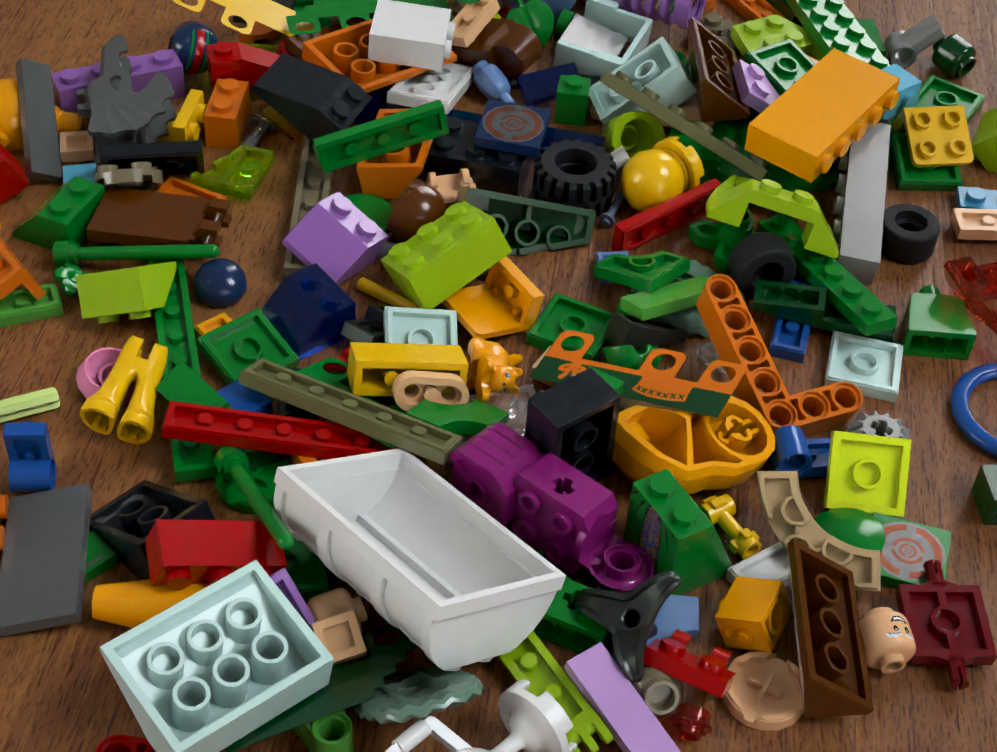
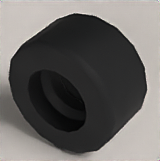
(909, 233)
(756, 251)

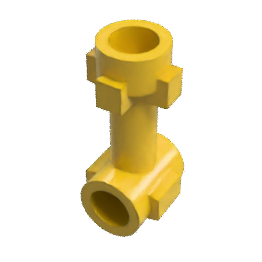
(720, 511)

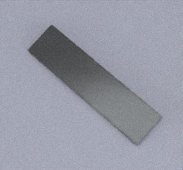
(38, 121)

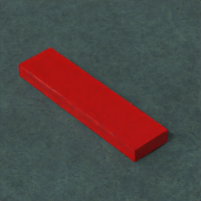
(662, 217)

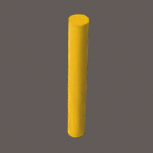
(383, 294)

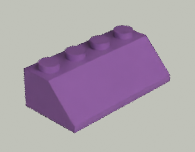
(143, 71)

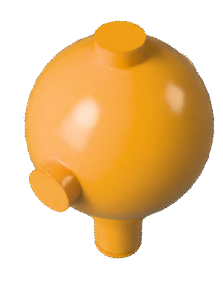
(10, 118)

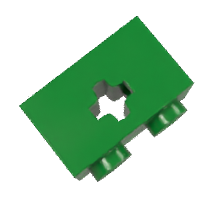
(569, 626)

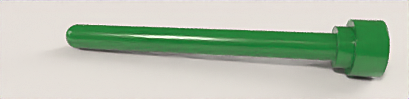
(71, 253)
(234, 465)

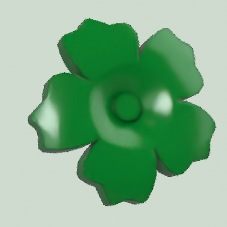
(66, 275)

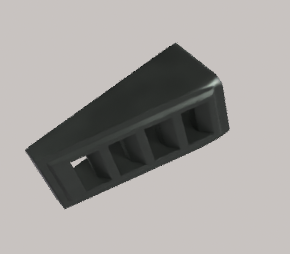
(628, 330)

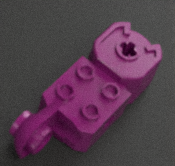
(549, 506)

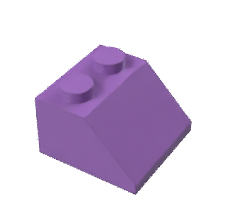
(336, 238)

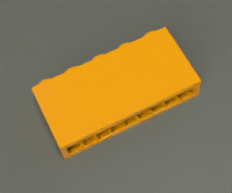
(822, 115)

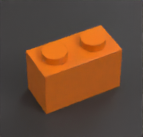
(227, 114)

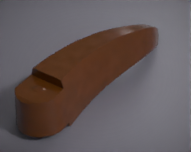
(504, 44)

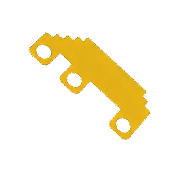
(263, 11)

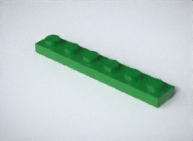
(843, 289)

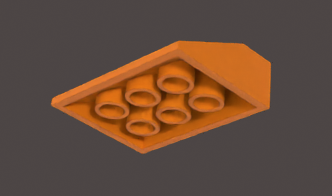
(347, 54)

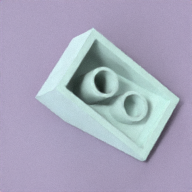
(654, 68)

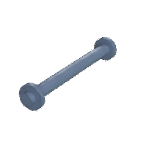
(607, 219)

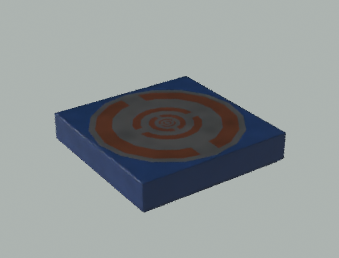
(512, 128)

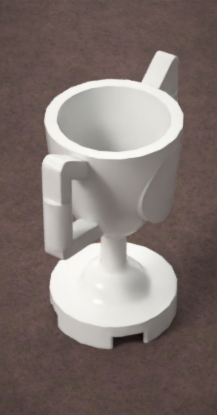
(532, 721)

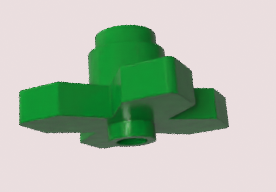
(721, 238)

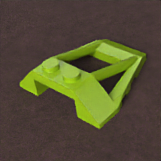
(732, 198)

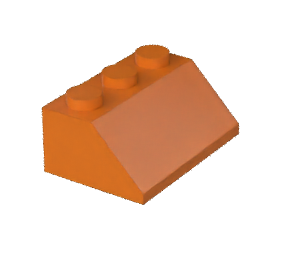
(392, 172)

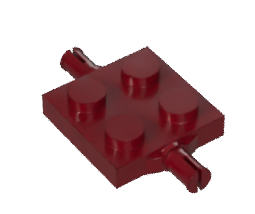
(947, 624)

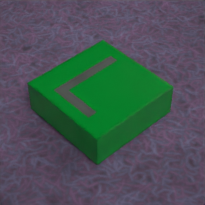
(99, 557)

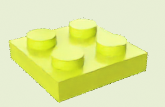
(867, 473)

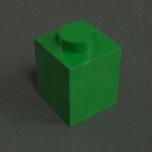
(572, 100)

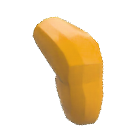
(694, 447)

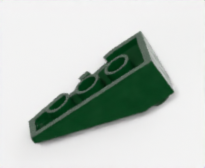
(532, 223)

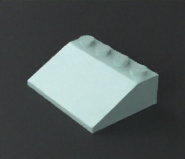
(218, 664)

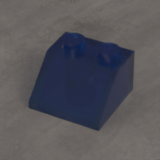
(309, 310)

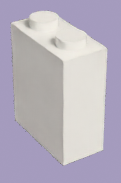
(411, 34)

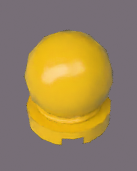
(660, 173)

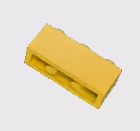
(376, 365)

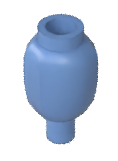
(492, 82)

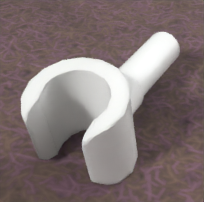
(621, 158)

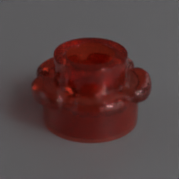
(691, 722)

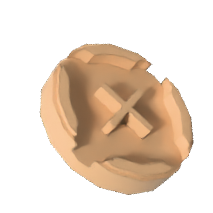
(764, 691)

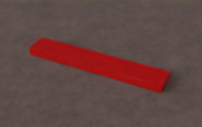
(265, 432)

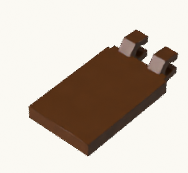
(157, 218)

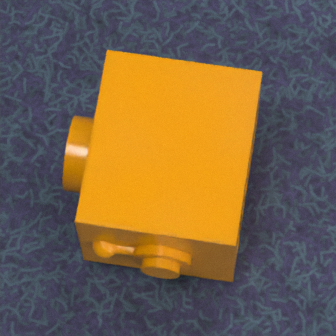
(753, 614)

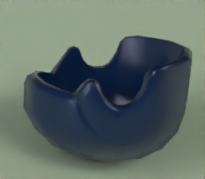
(220, 283)

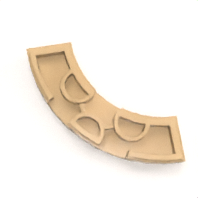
(792, 520)

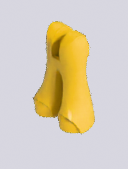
(102, 407)

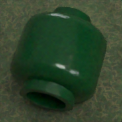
(954, 56)

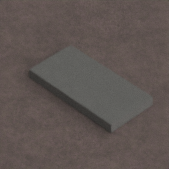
(44, 559)

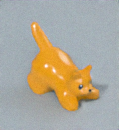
(492, 369)

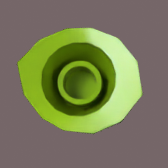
(633, 131)

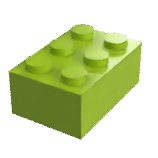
(446, 255)

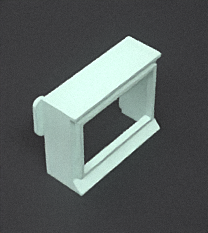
(607, 14)

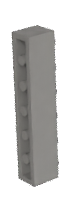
(862, 203)

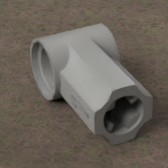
(905, 45)

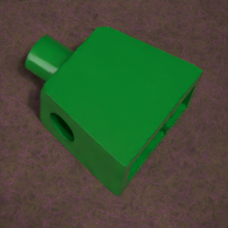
(937, 326)

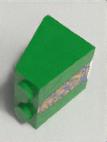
(674, 532)

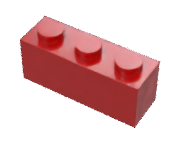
(207, 550)

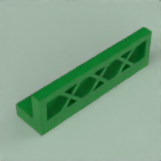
(381, 136)

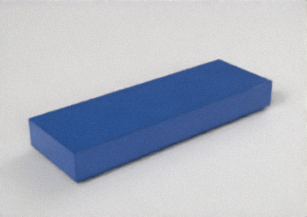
(789, 338)

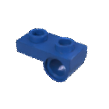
(799, 453)
(30, 456)

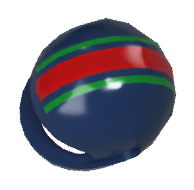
(190, 44)

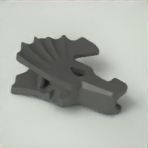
(117, 111)

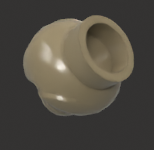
(659, 691)

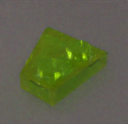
(237, 173)

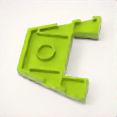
(771, 30)

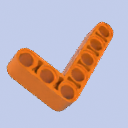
(761, 371)

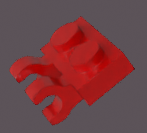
(705, 673)

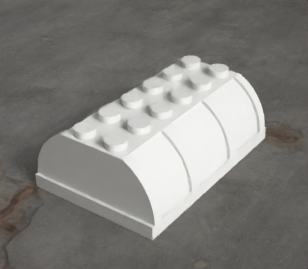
(419, 553)

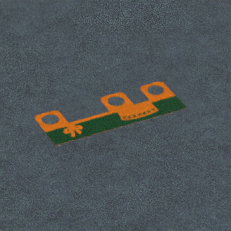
(647, 383)

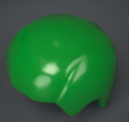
(629, 357)

